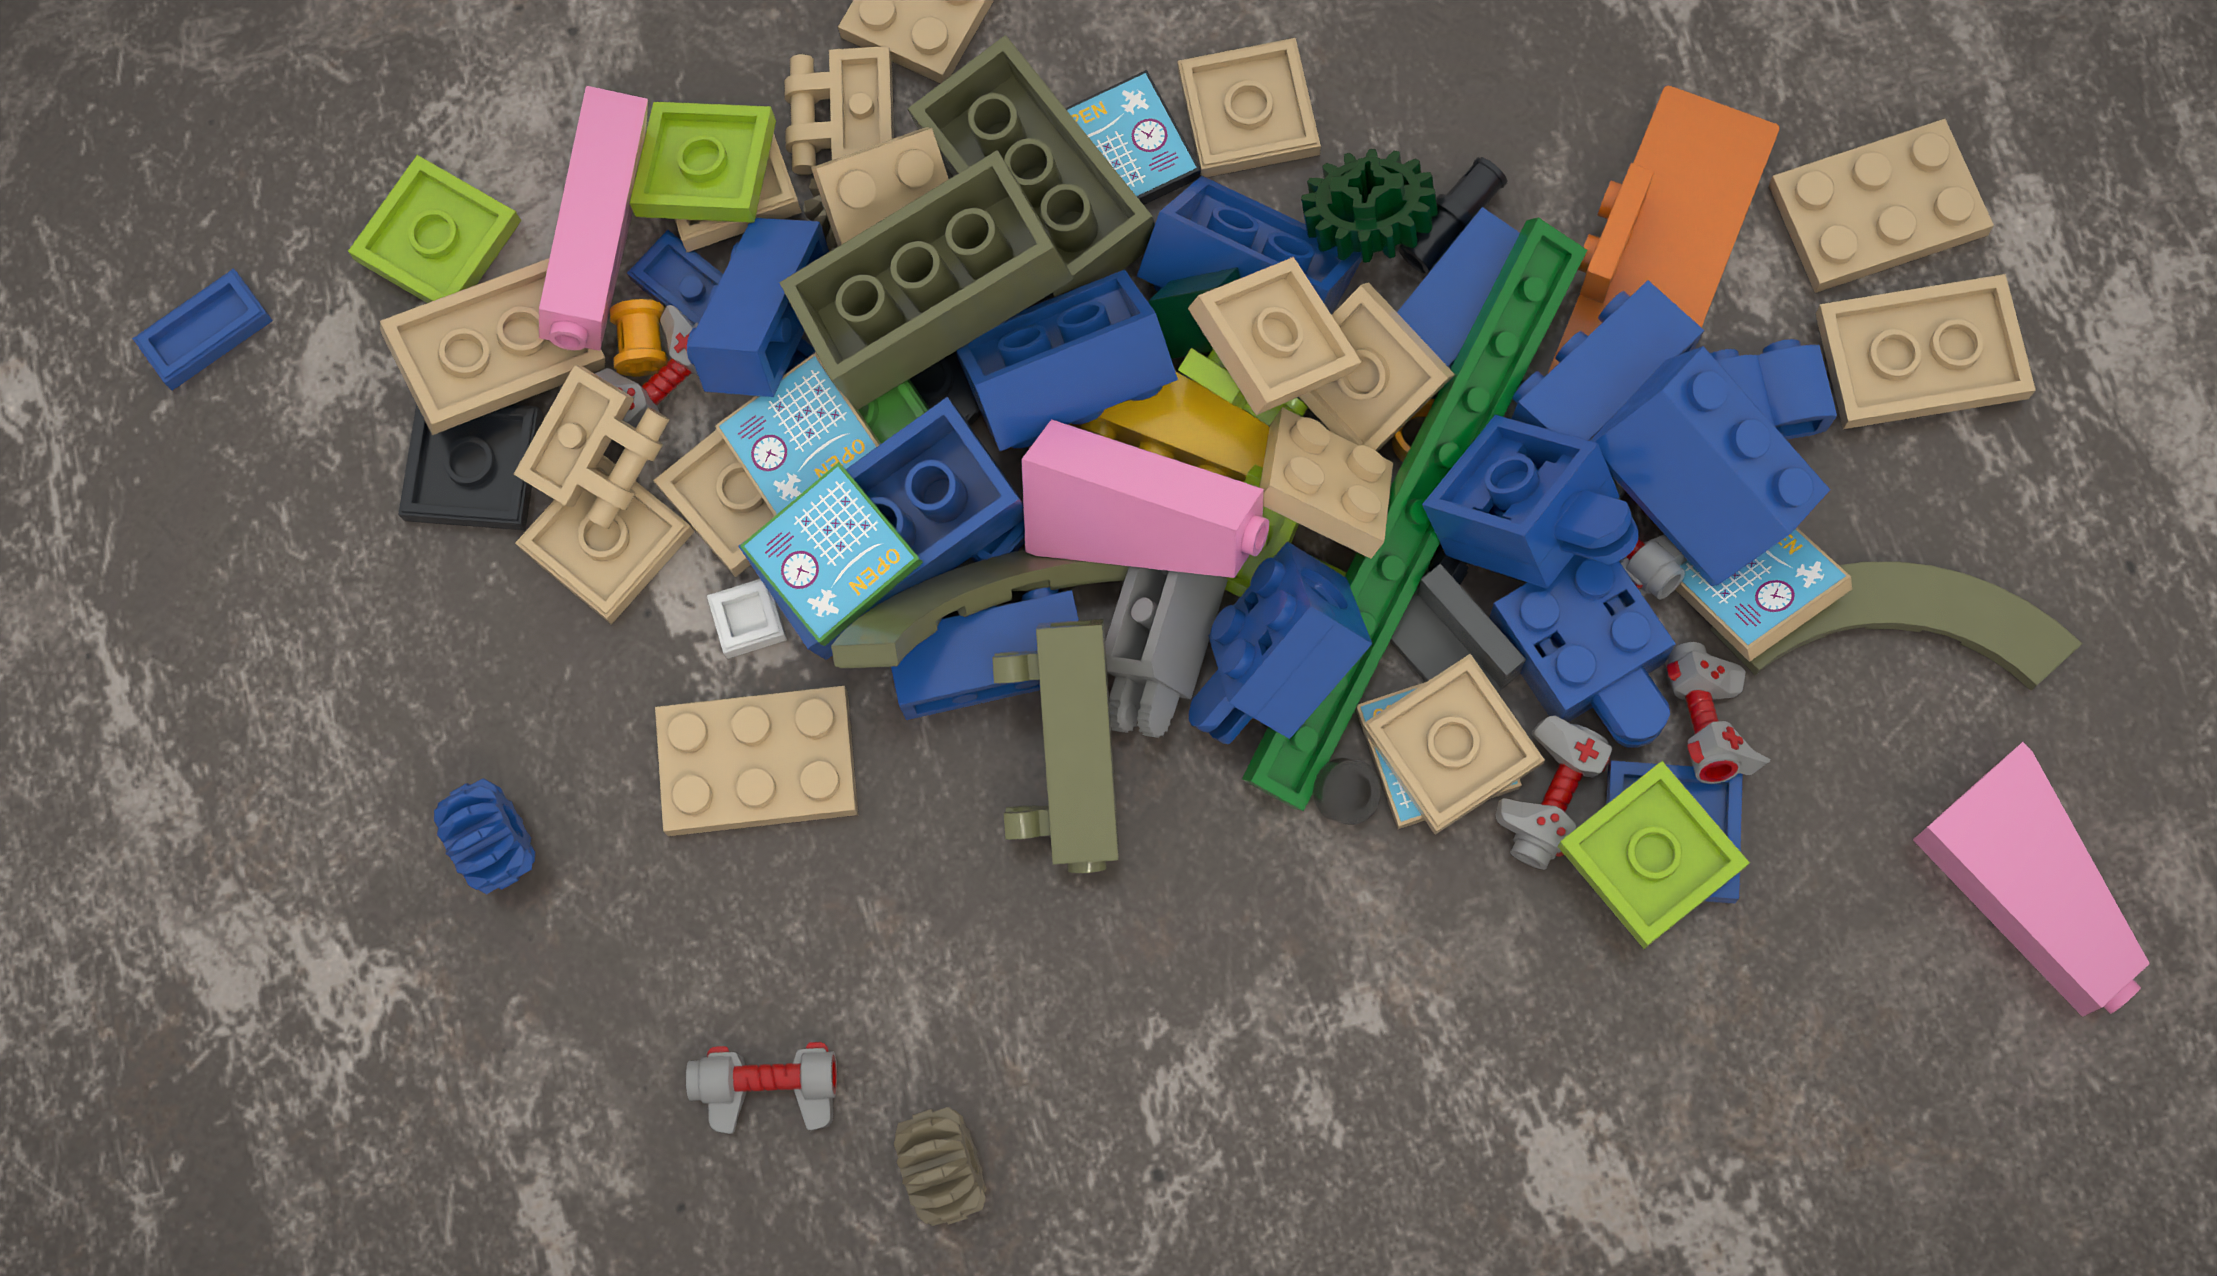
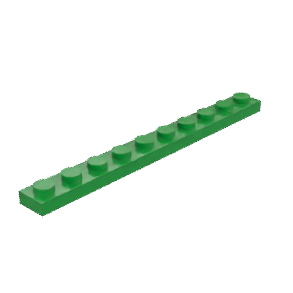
(1483, 386)

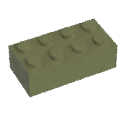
(1070, 184)
(926, 281)

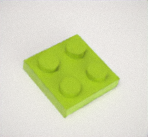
(703, 162)
(434, 233)
(1653, 854)

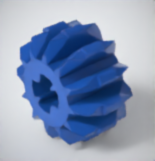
(484, 836)

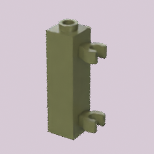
(1076, 744)

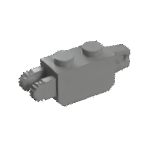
(1158, 644)

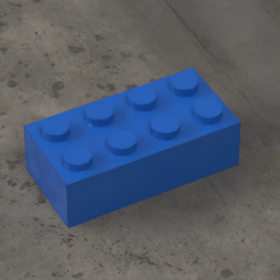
(936, 492)

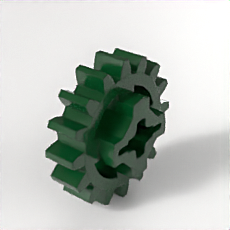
(1369, 205)

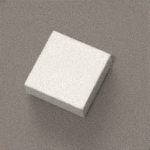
(746, 618)

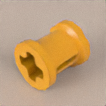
(638, 337)

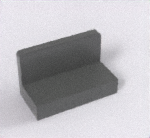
(1446, 626)

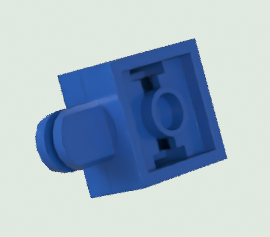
(1530, 503)
(1280, 647)
(1595, 648)

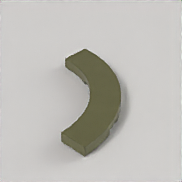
(1939, 602)
(911, 616)

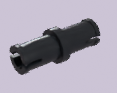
(1455, 213)

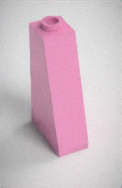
(593, 219)
(1135, 507)
(2035, 881)

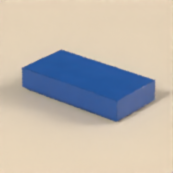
(202, 329)

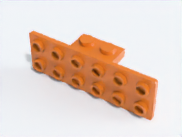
(1675, 208)

